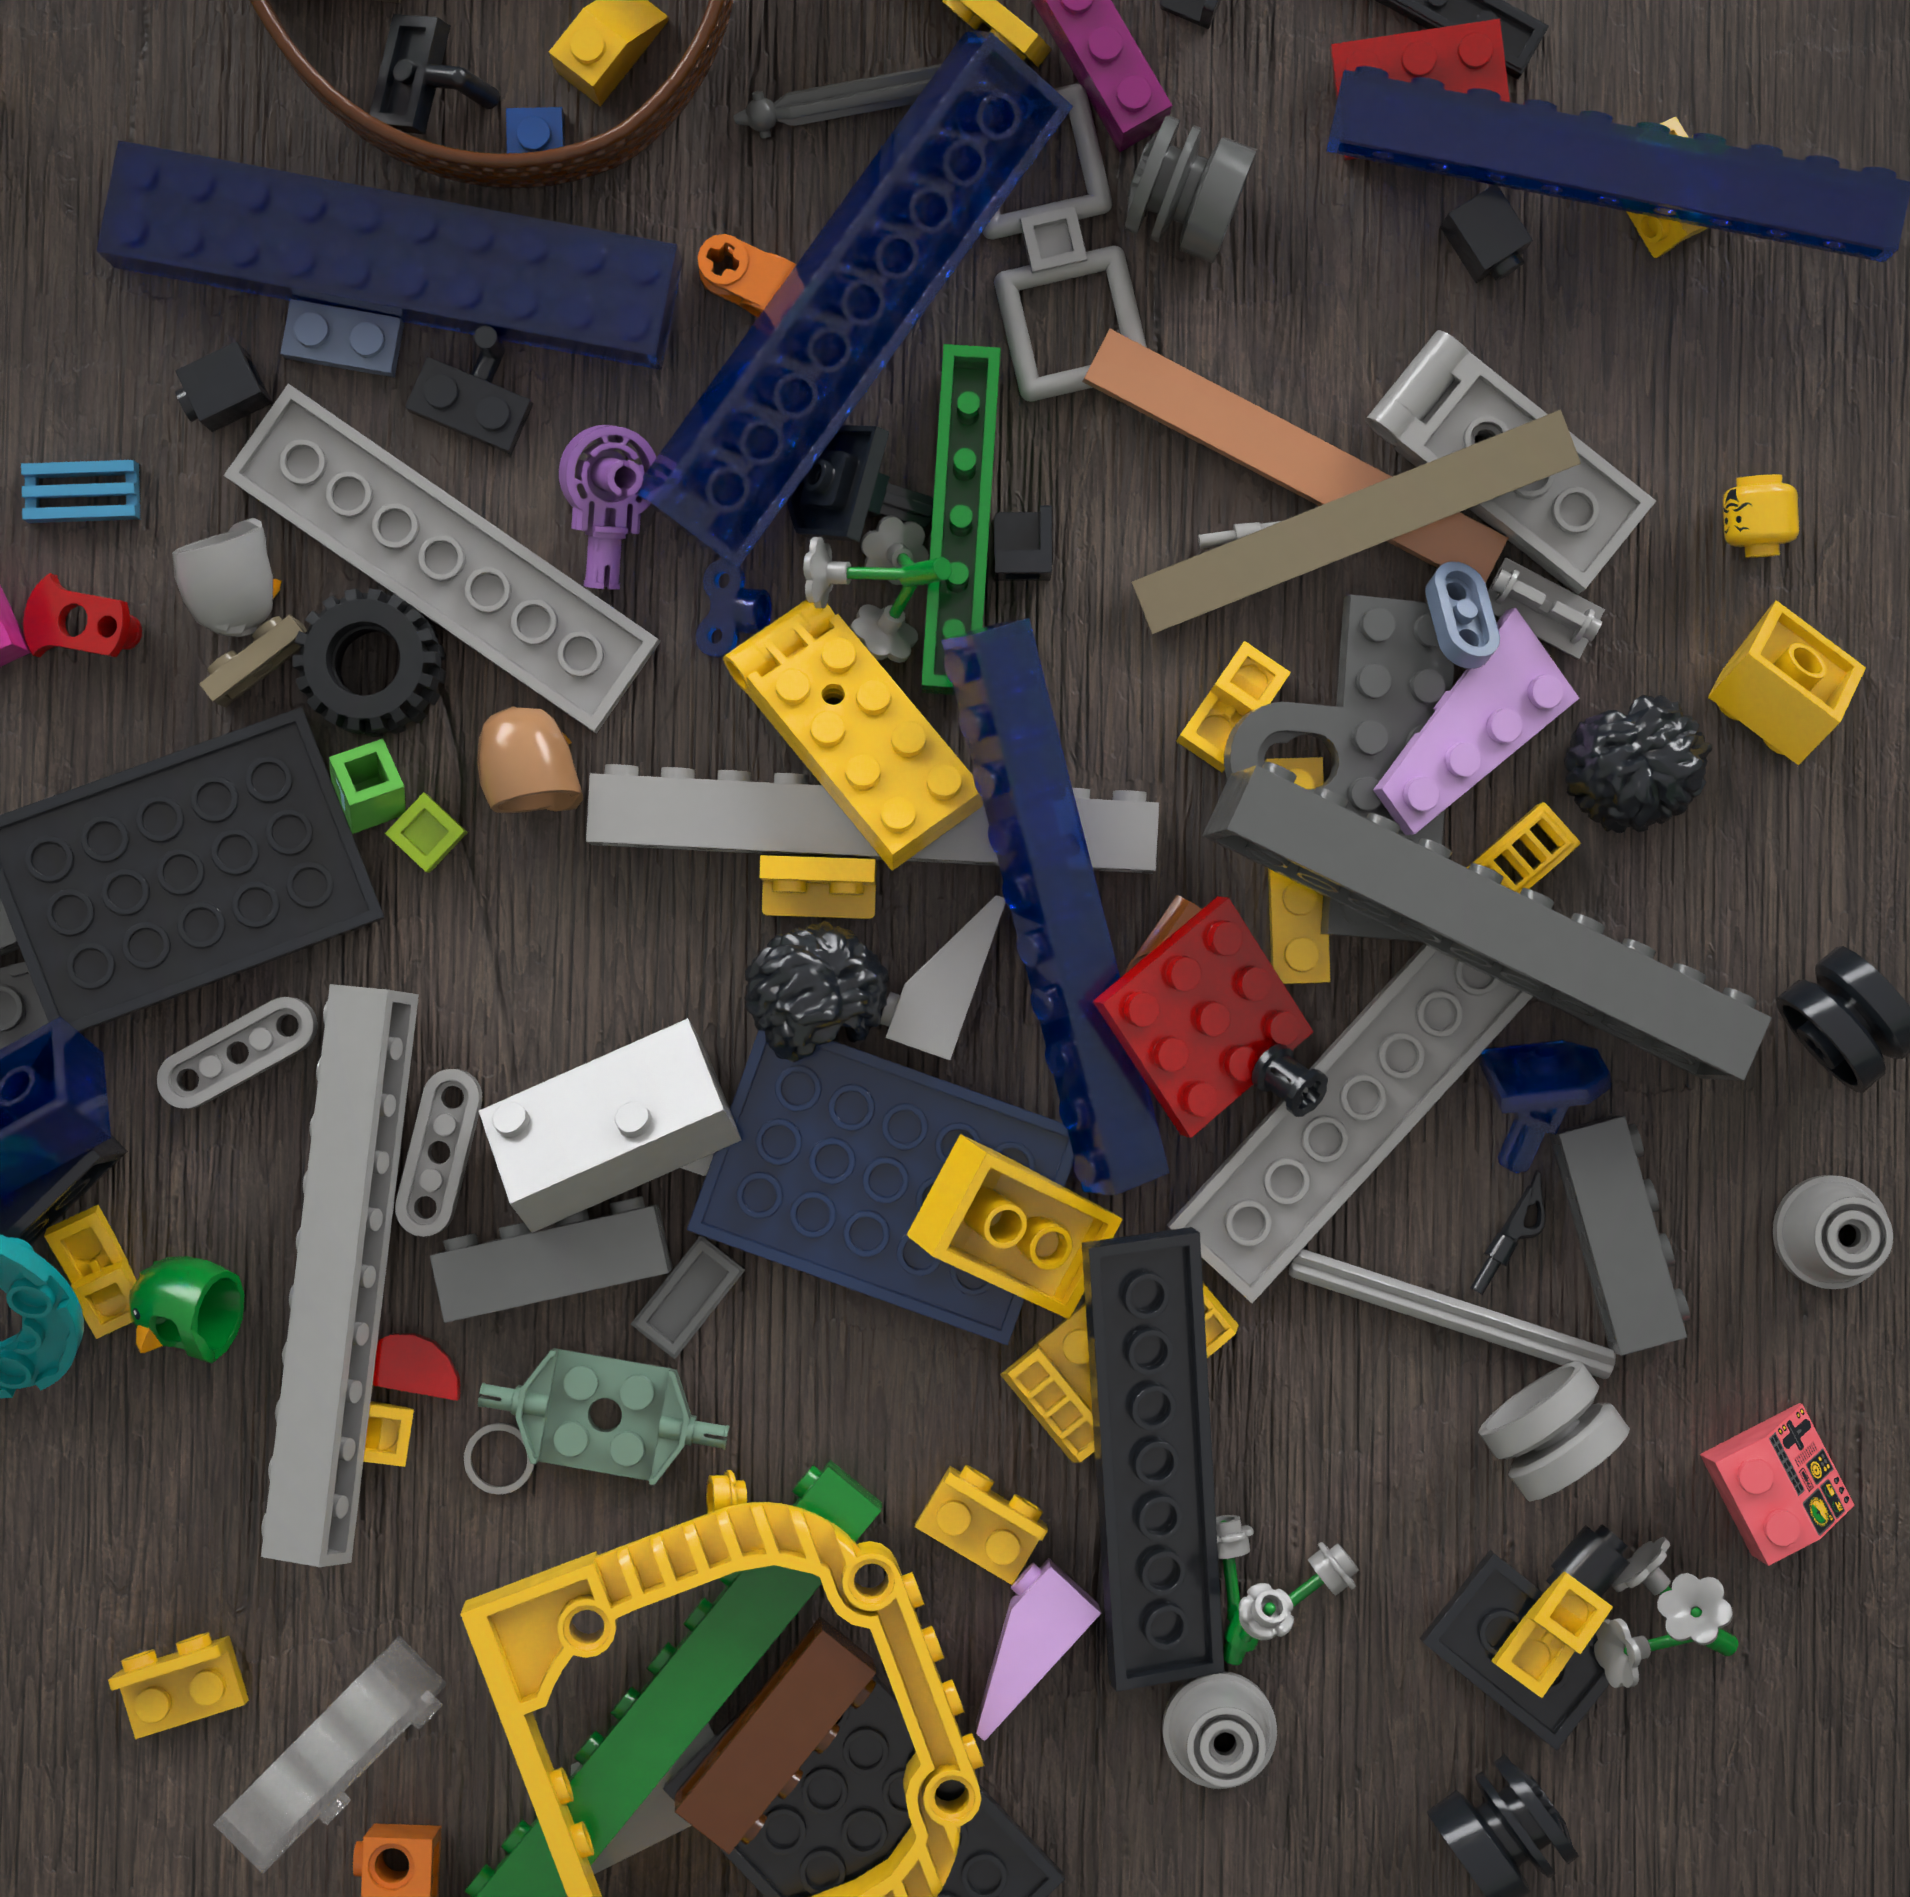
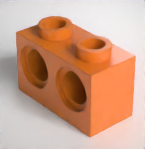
(422, 1849)

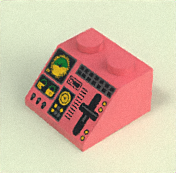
(1778, 1485)

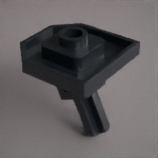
(848, 488)

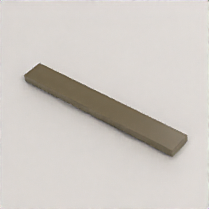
(1357, 521)

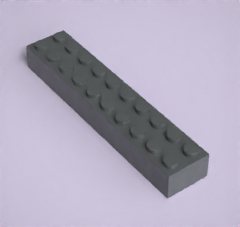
(1487, 924)

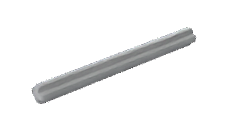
(1451, 1313)

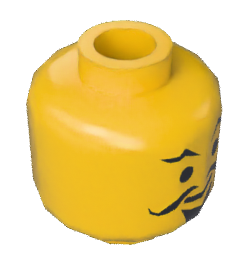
(1760, 515)

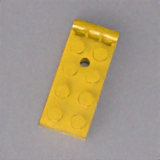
(867, 750)

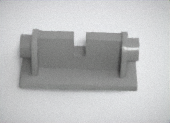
(1548, 609)

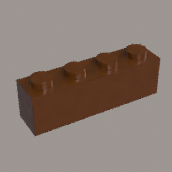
(775, 1736)

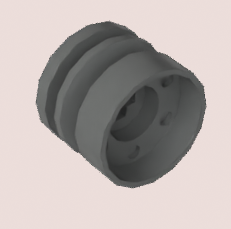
(1188, 188)

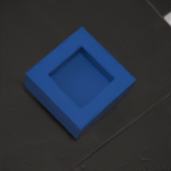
(534, 129)

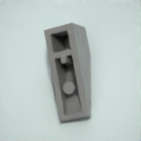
(940, 992)

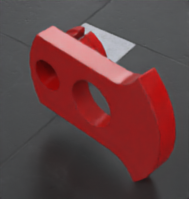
(107, 627)

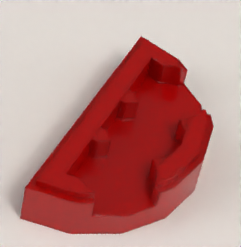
(415, 1366)

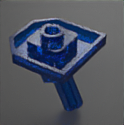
(1539, 1087)

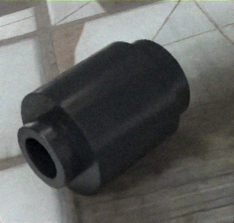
(1592, 1559)

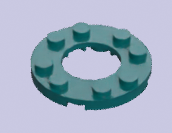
(49, 1315)

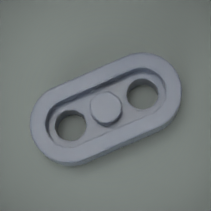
(1465, 623)

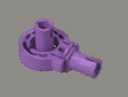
(607, 496)

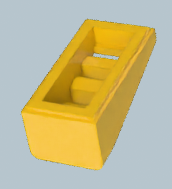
(1552, 826)

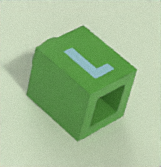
(367, 785)

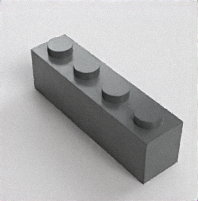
(1619, 1234)
(551, 1262)

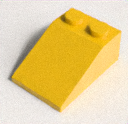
(1010, 1226)

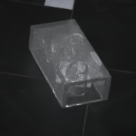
(332, 1754)

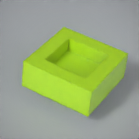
(426, 832)

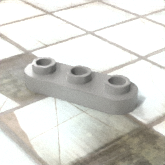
(213, 1059)
(422, 1173)

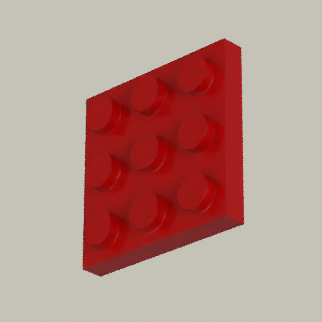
(1202, 1015)

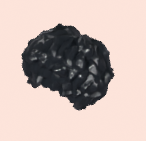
(1636, 764)
(812, 986)

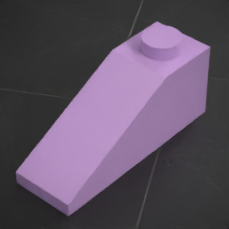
(1037, 1631)

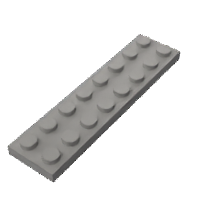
(442, 558)
(1379, 1086)

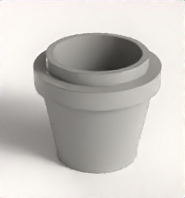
(1809, 1227)
(1214, 1706)

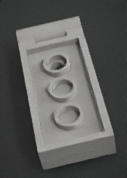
(1560, 522)

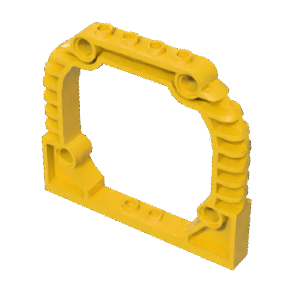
(528, 1637)

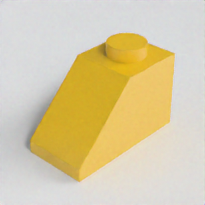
(605, 44)

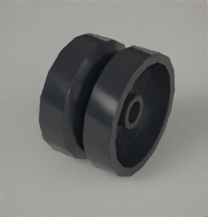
(1848, 1018)

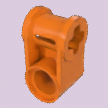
(755, 276)

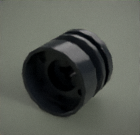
(1503, 1831)

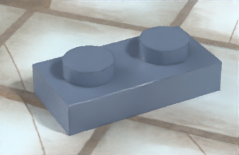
(342, 338)

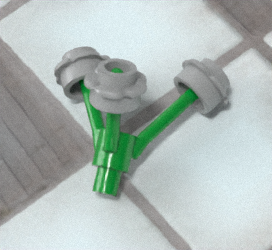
(1265, 1610)

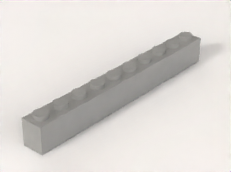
(807, 821)
(339, 1276)

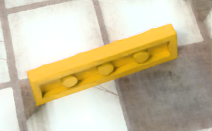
(1295, 911)

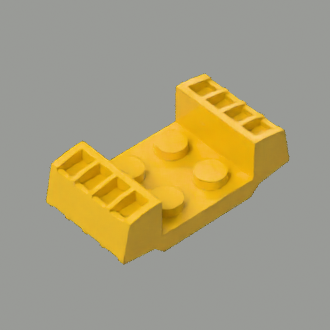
(1056, 1376)

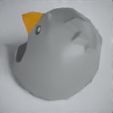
(228, 579)

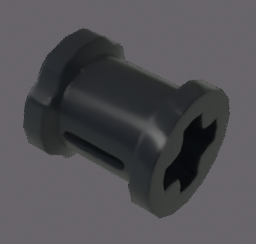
(1287, 1068)

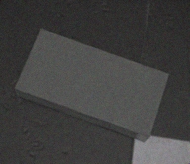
(688, 1296)

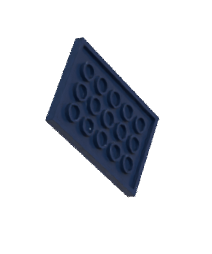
(842, 1164)

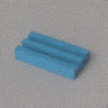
(33, 491)

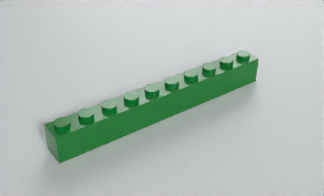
(680, 1697)

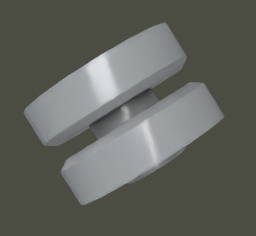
(1554, 1431)

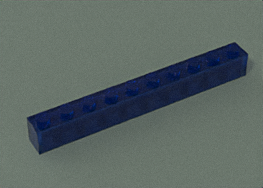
(1619, 164)
(1053, 902)

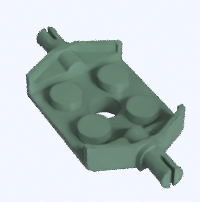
(558, 1425)

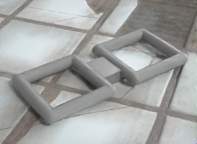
(1059, 254)

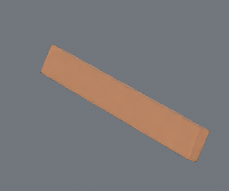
(1270, 446)

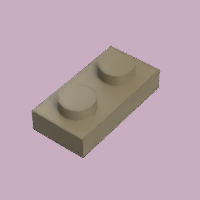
(237, 673)

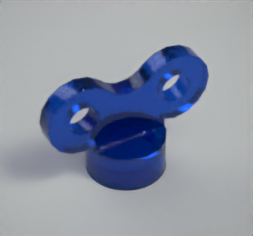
(731, 609)

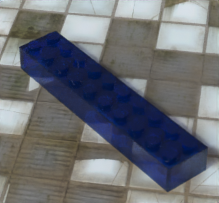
(390, 254)
(853, 296)

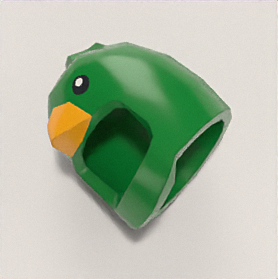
(187, 1307)

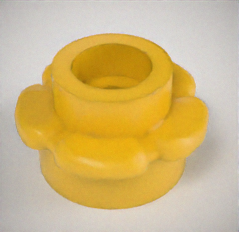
(724, 1491)

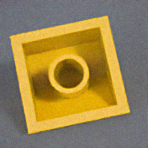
(1787, 684)

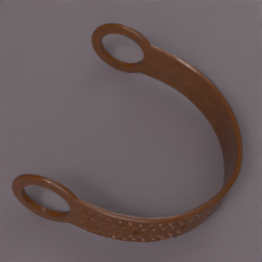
(530, 168)

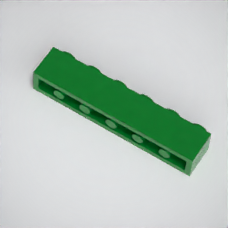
(961, 501)

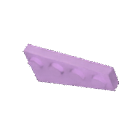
(1476, 726)

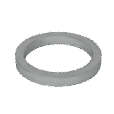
(476, 1480)

